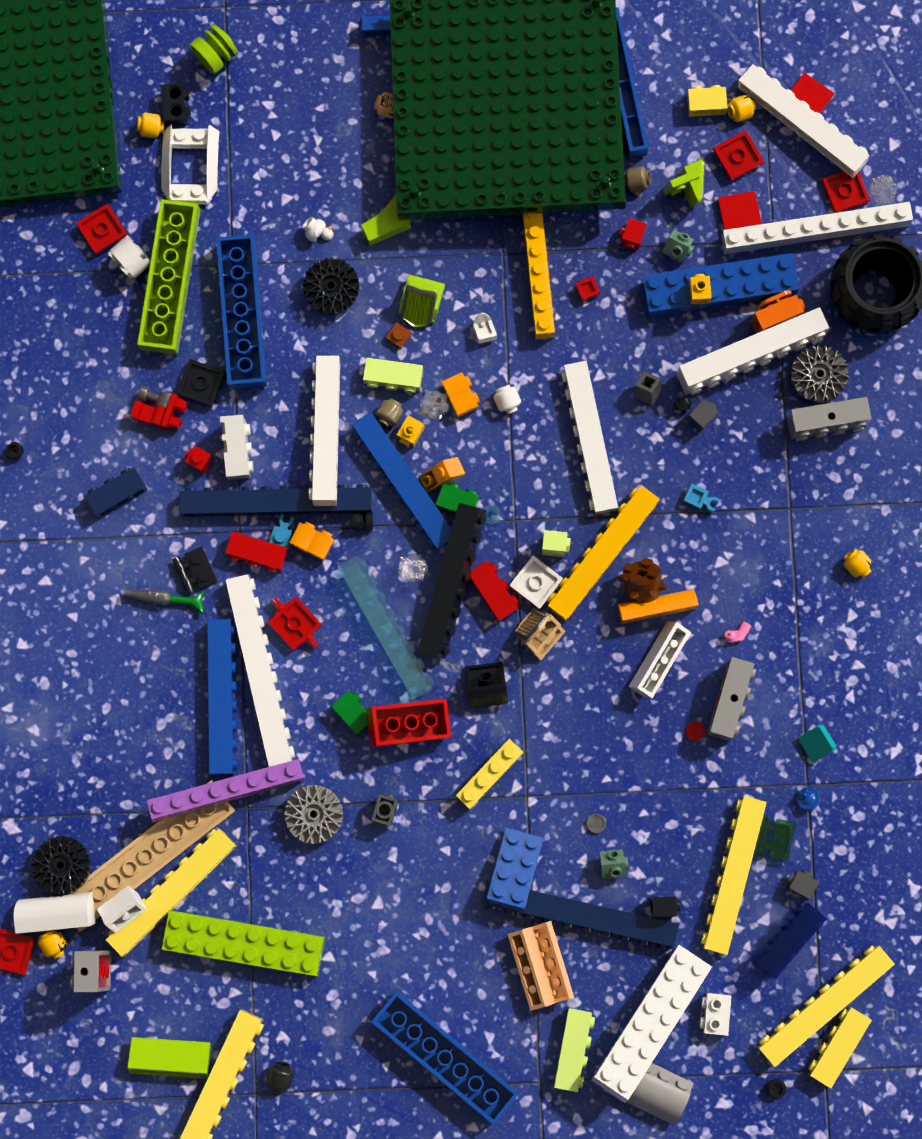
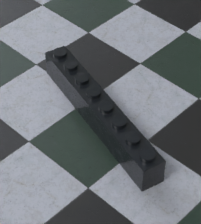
(452, 581)

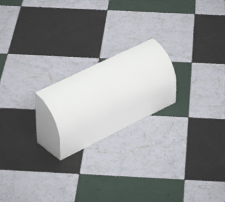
(54, 913)

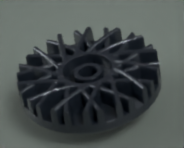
(324, 274)
(47, 861)

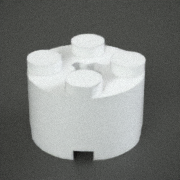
(130, 257)

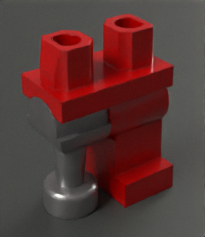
(164, 411)

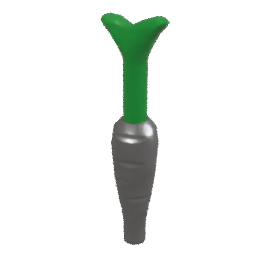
(164, 598)

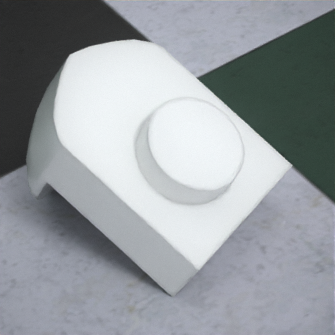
(484, 328)

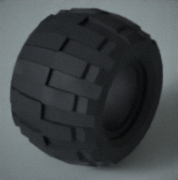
(883, 255)

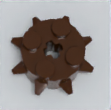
(642, 581)

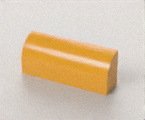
(662, 606)

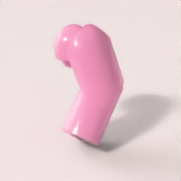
(737, 635)

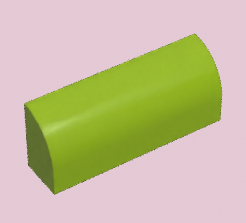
(169, 1057)

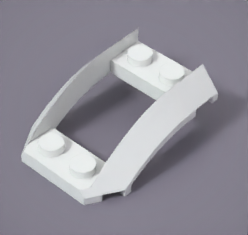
(190, 139)

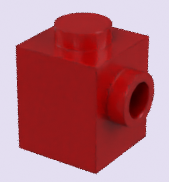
(632, 234)
(198, 459)

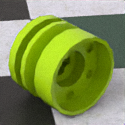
(216, 46)

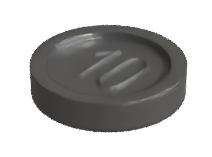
(596, 823)

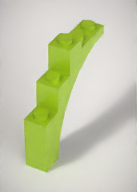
(385, 224)

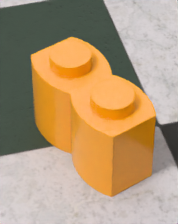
(460, 394)
(312, 541)

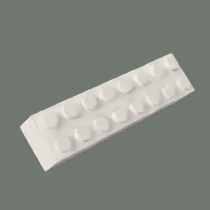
(752, 351)
(651, 1024)

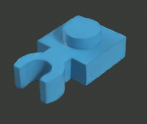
(697, 497)
(281, 535)

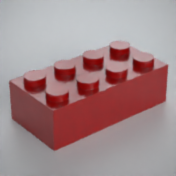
(408, 723)

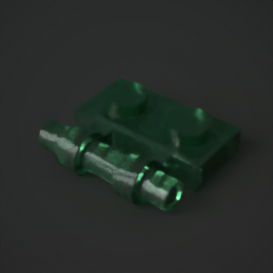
(781, 840)

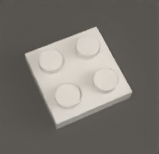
(536, 582)

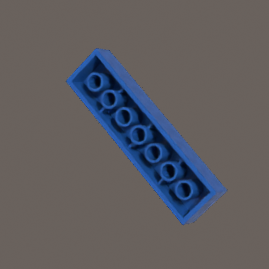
(729, 283)
(241, 312)
(445, 1057)

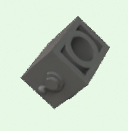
(382, 802)

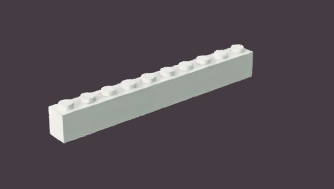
(816, 228)
(259, 670)

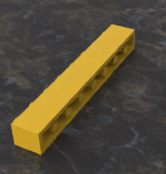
(538, 276)
(603, 553)

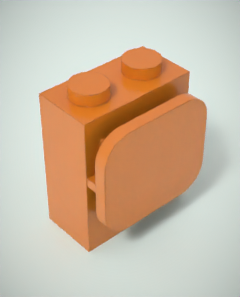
(777, 310)

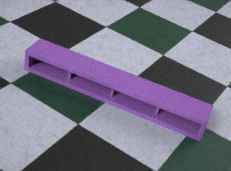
(225, 790)

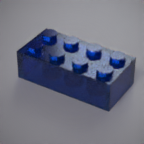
(790, 940)

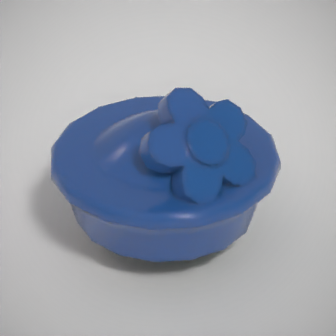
(808, 798)

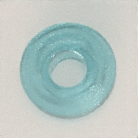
(491, 508)

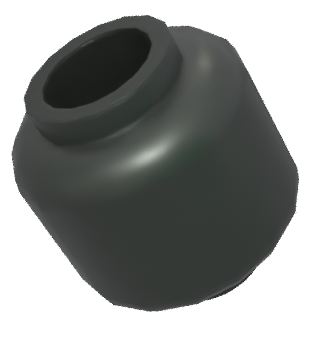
(280, 1076)

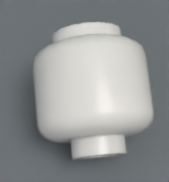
(507, 399)

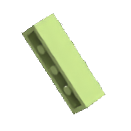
(573, 1049)

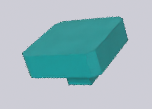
(817, 743)

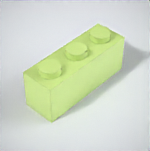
(393, 375)

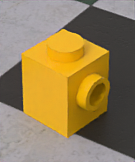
(700, 289)
(410, 431)

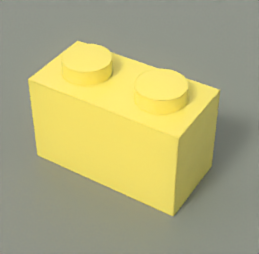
(707, 101)

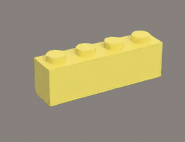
(489, 774)
(839, 1047)

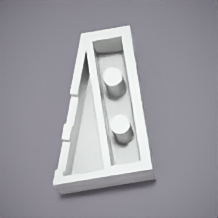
(236, 447)

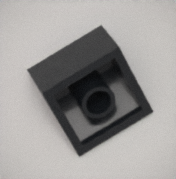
(486, 685)

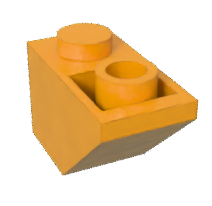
(443, 472)

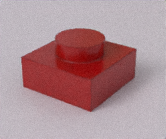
(587, 288)

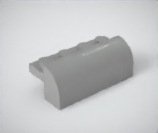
(661, 1094)

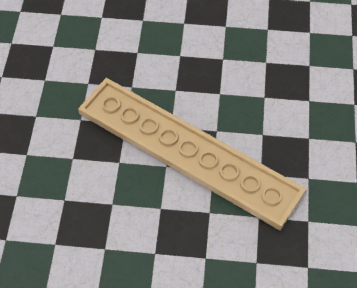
(152, 852)

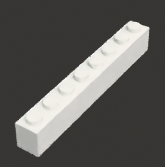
(803, 120)
(325, 431)
(590, 438)

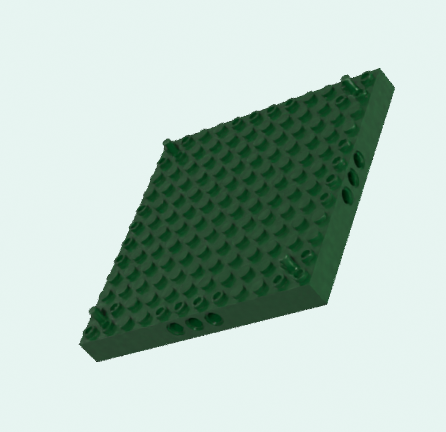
(56, 102)
(506, 107)

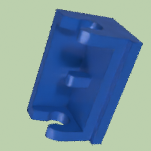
(376, 26)

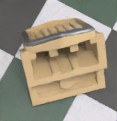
(539, 633)

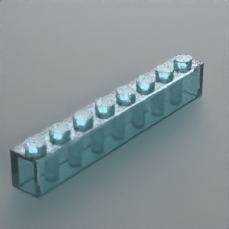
(384, 626)

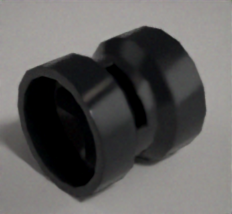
(363, 521)

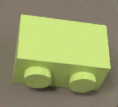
(555, 543)

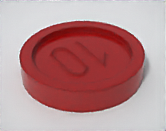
(695, 730)

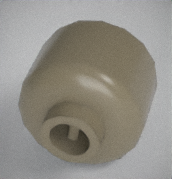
(637, 179)
(389, 413)

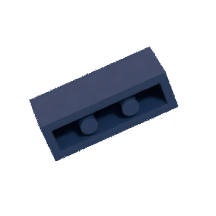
(115, 492)

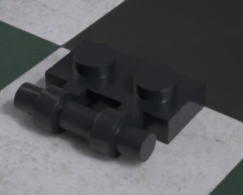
(200, 567)

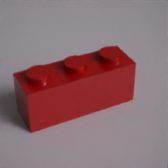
(256, 552)
(494, 591)

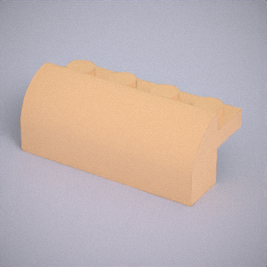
(540, 965)

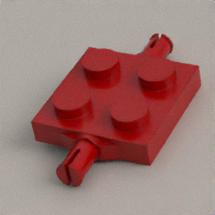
(294, 623)

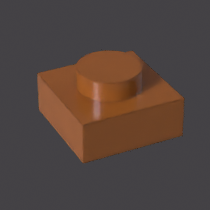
(398, 335)

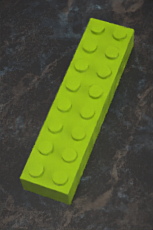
(169, 277)
(243, 943)

